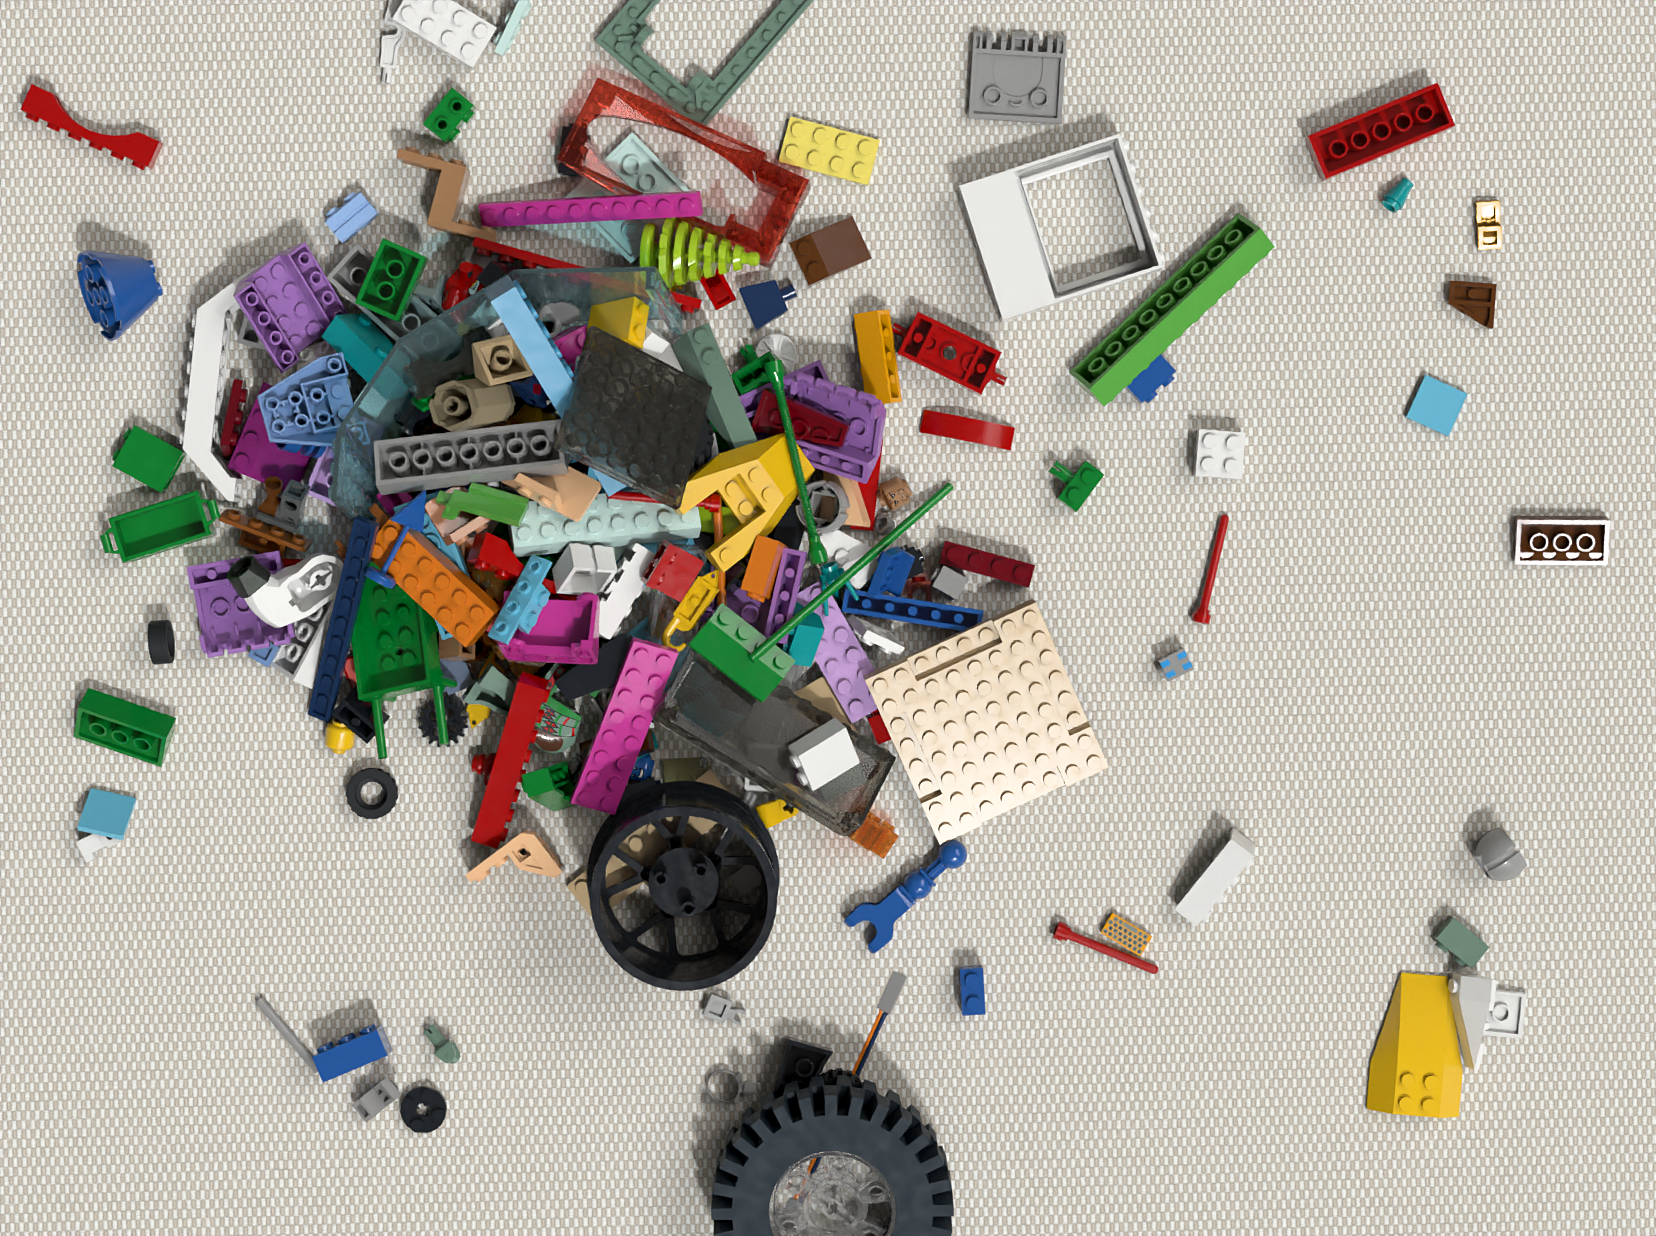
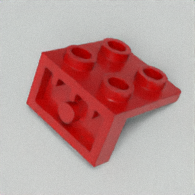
(672, 571)

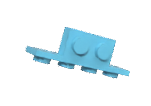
(524, 601)

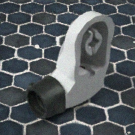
(291, 591)

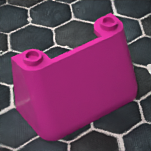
(563, 633)

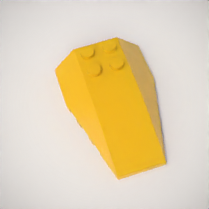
(1418, 1052)

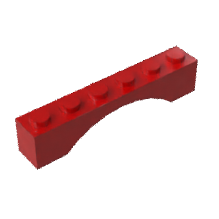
(134, 146)
(495, 555)

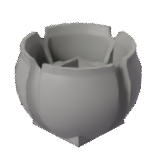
(815, 492)
(1497, 856)

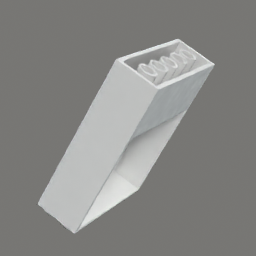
(1012, 243)

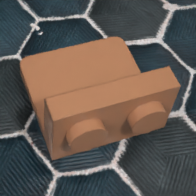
(457, 529)

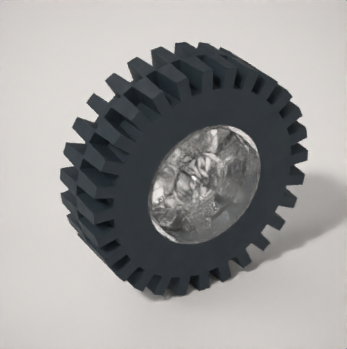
(843, 1126)

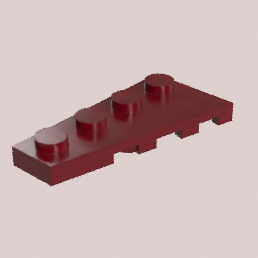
(806, 421)

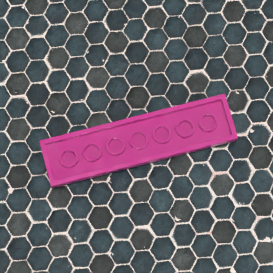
(623, 725)

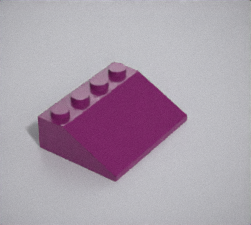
(260, 458)

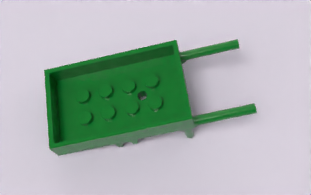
(383, 628)

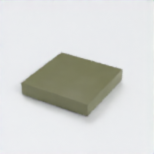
(682, 769)

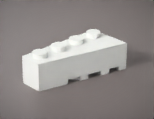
(1216, 878)

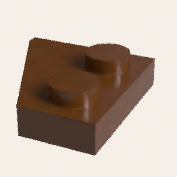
(1473, 300)

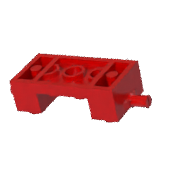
(974, 360)

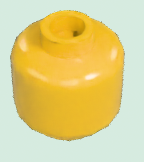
(339, 737)

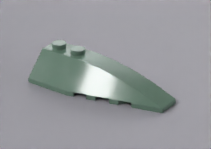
(702, 359)

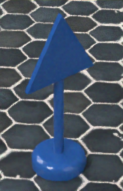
(411, 517)

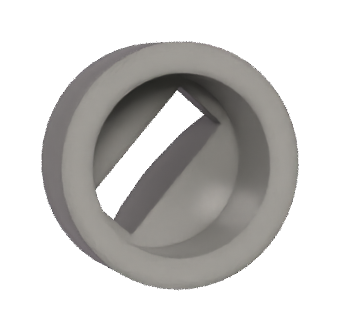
(880, 521)

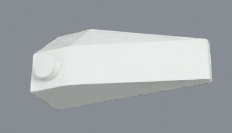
(1470, 1001)

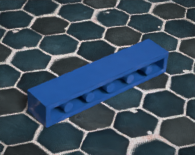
(911, 610)

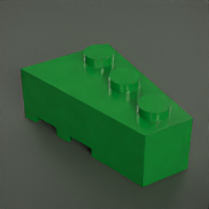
(550, 786)

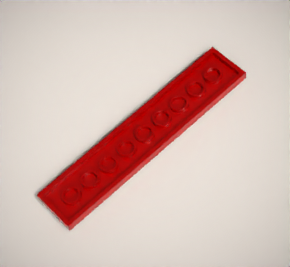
(533, 260)

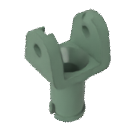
(444, 1049)

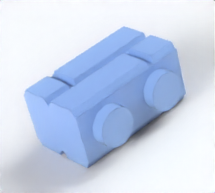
(351, 217)

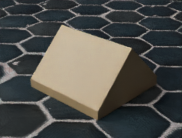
(499, 361)

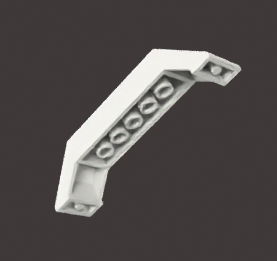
(207, 388)

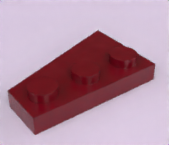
(233, 418)

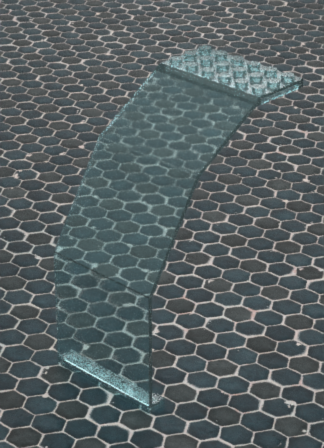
(442, 340)

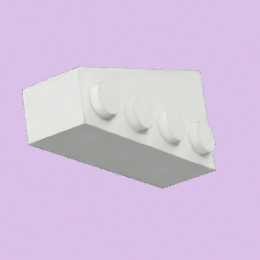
(622, 590)

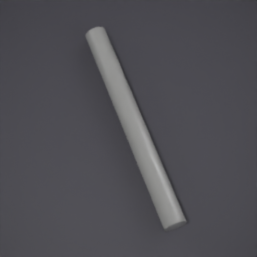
(287, 1033)

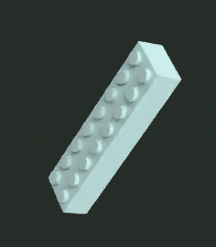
(604, 523)

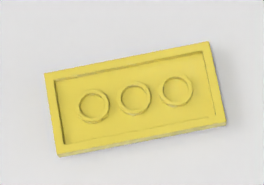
(829, 151)

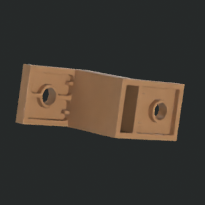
(448, 194)

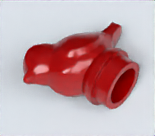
(483, 765)

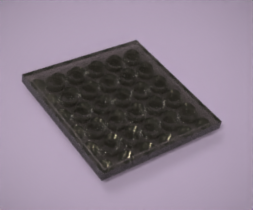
(633, 417)

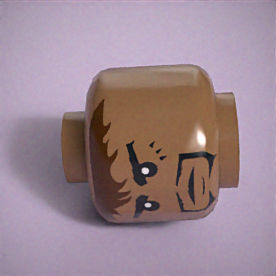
(894, 493)

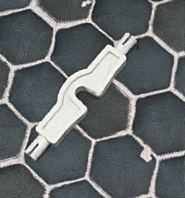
(391, 43)

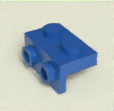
(891, 571)

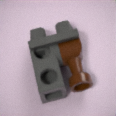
(284, 511)

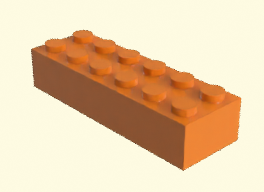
(436, 583)

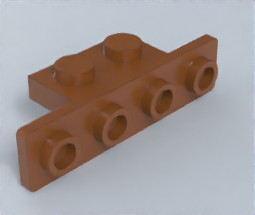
(263, 536)

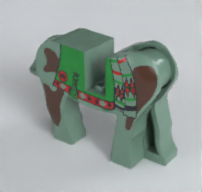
(559, 722)

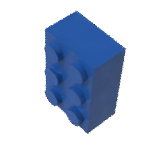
(351, 1052)

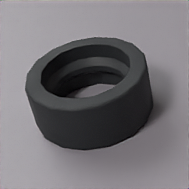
(161, 642)

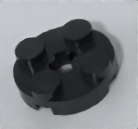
(418, 1122)

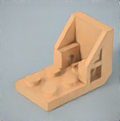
(537, 860)

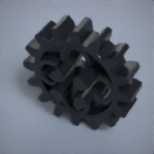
(457, 719)

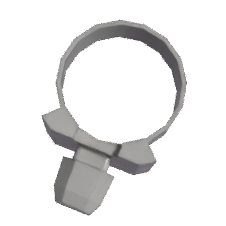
(747, 1088)

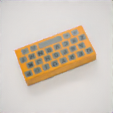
(1126, 934)

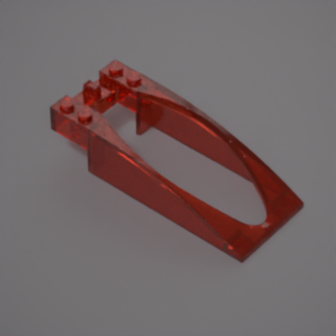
(615, 102)

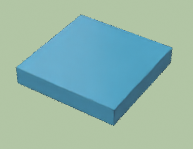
(1436, 405)
(106, 814)

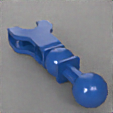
(915, 886)

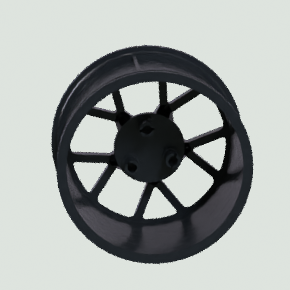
(683, 884)

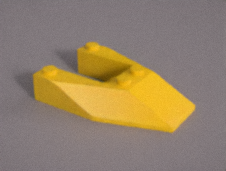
(755, 486)

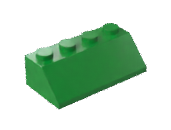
(726, 643)
(124, 727)

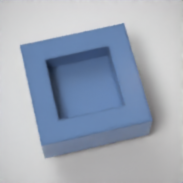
(265, 655)

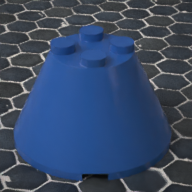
(116, 289)

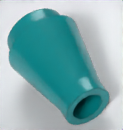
(1397, 195)

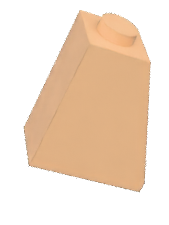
(857, 512)

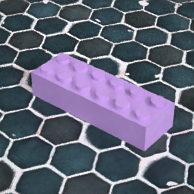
(841, 658)

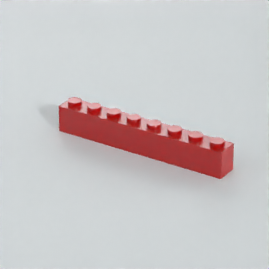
(510, 759)

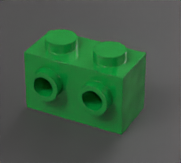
(450, 116)

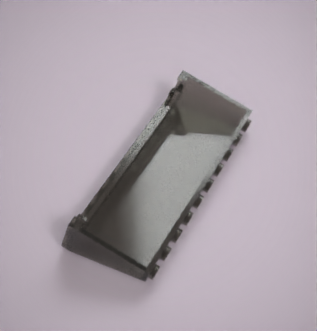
(755, 740)

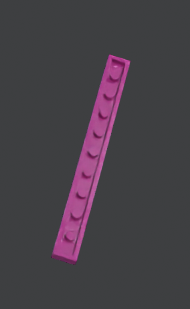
(591, 209)

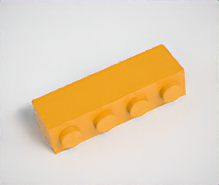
(878, 355)

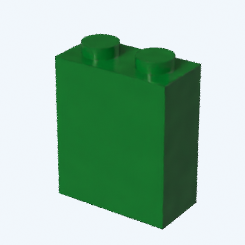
(148, 458)

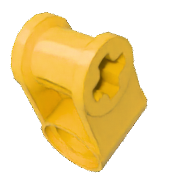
(775, 812)

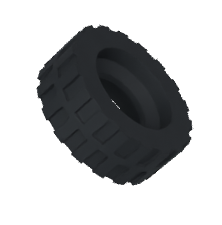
(354, 793)

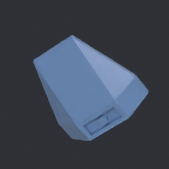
(308, 403)

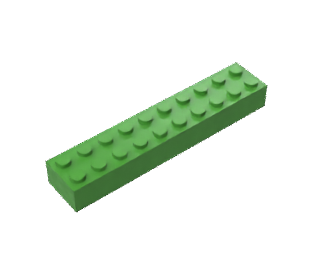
(1172, 309)

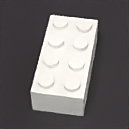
(447, 28)

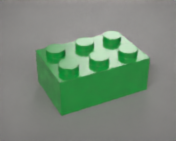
(391, 280)

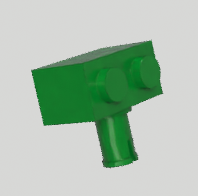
(753, 374)
(1077, 484)

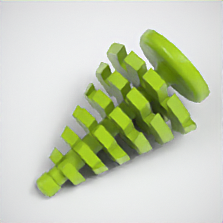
(686, 254)

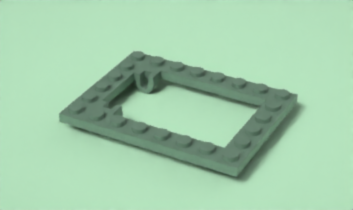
(627, 35)

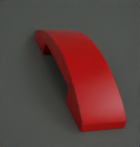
(967, 429)

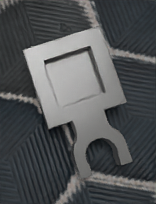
(720, 1008)

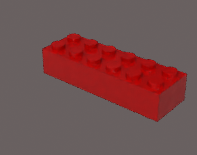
(1379, 132)

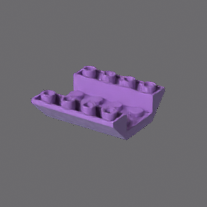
(288, 303)

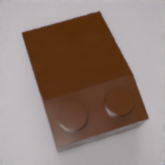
(830, 251)

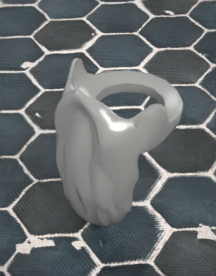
(560, 314)

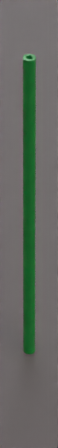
(850, 572)

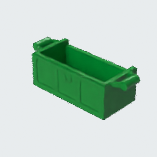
(161, 526)

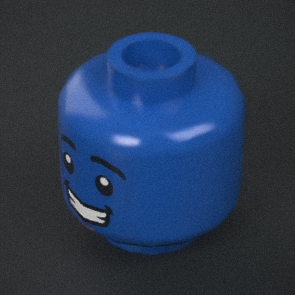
(642, 769)

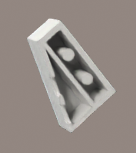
(846, 552)

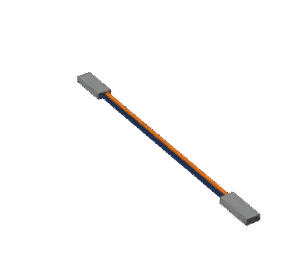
(885, 1004)

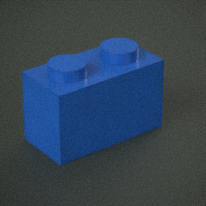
(1150, 379)
(972, 990)

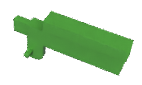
(486, 503)

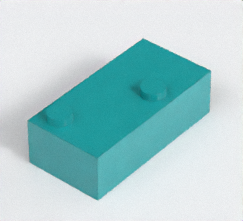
(359, 342)

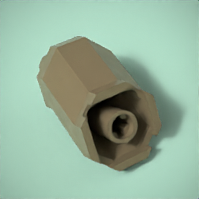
(471, 405)

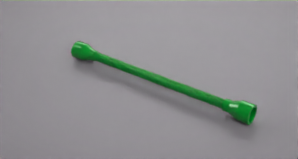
(775, 373)

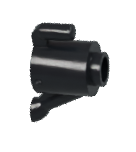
(411, 418)

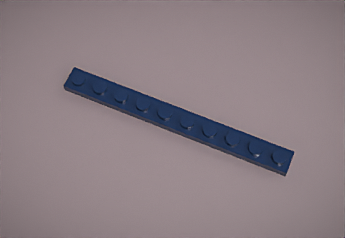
(343, 618)

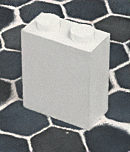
(823, 754)

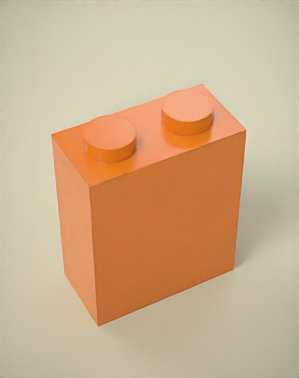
(763, 569)

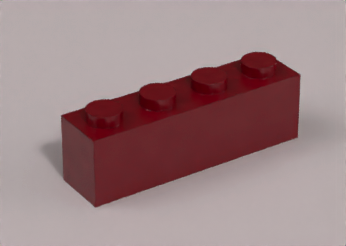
(986, 564)

